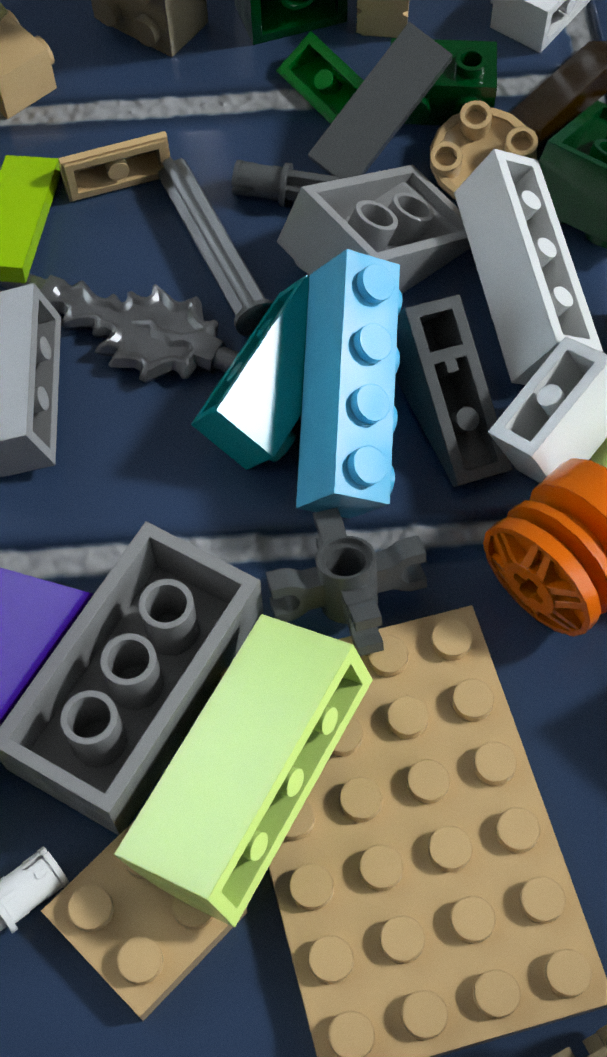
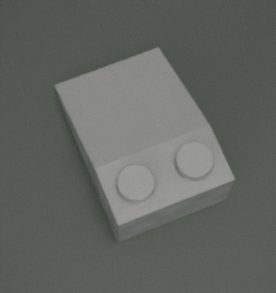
(378, 214)

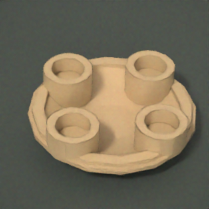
(471, 137)

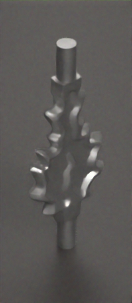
(142, 331)

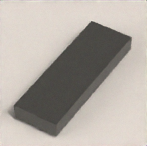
(381, 104)

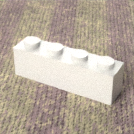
(523, 262)

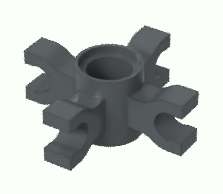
(347, 580)

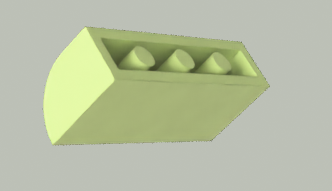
(246, 768)

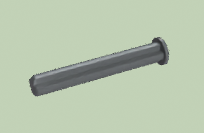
(214, 245)

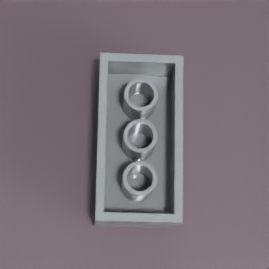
(130, 677)

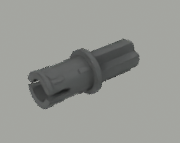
(273, 181)

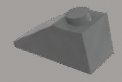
(448, 389)

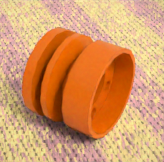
(555, 548)

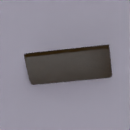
(565, 93)

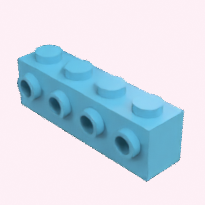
(349, 386)

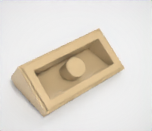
(114, 166)

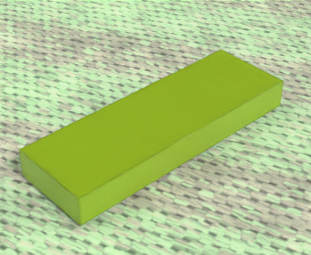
(25, 201)

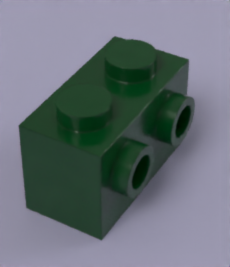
(466, 79)

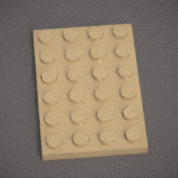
(427, 867)

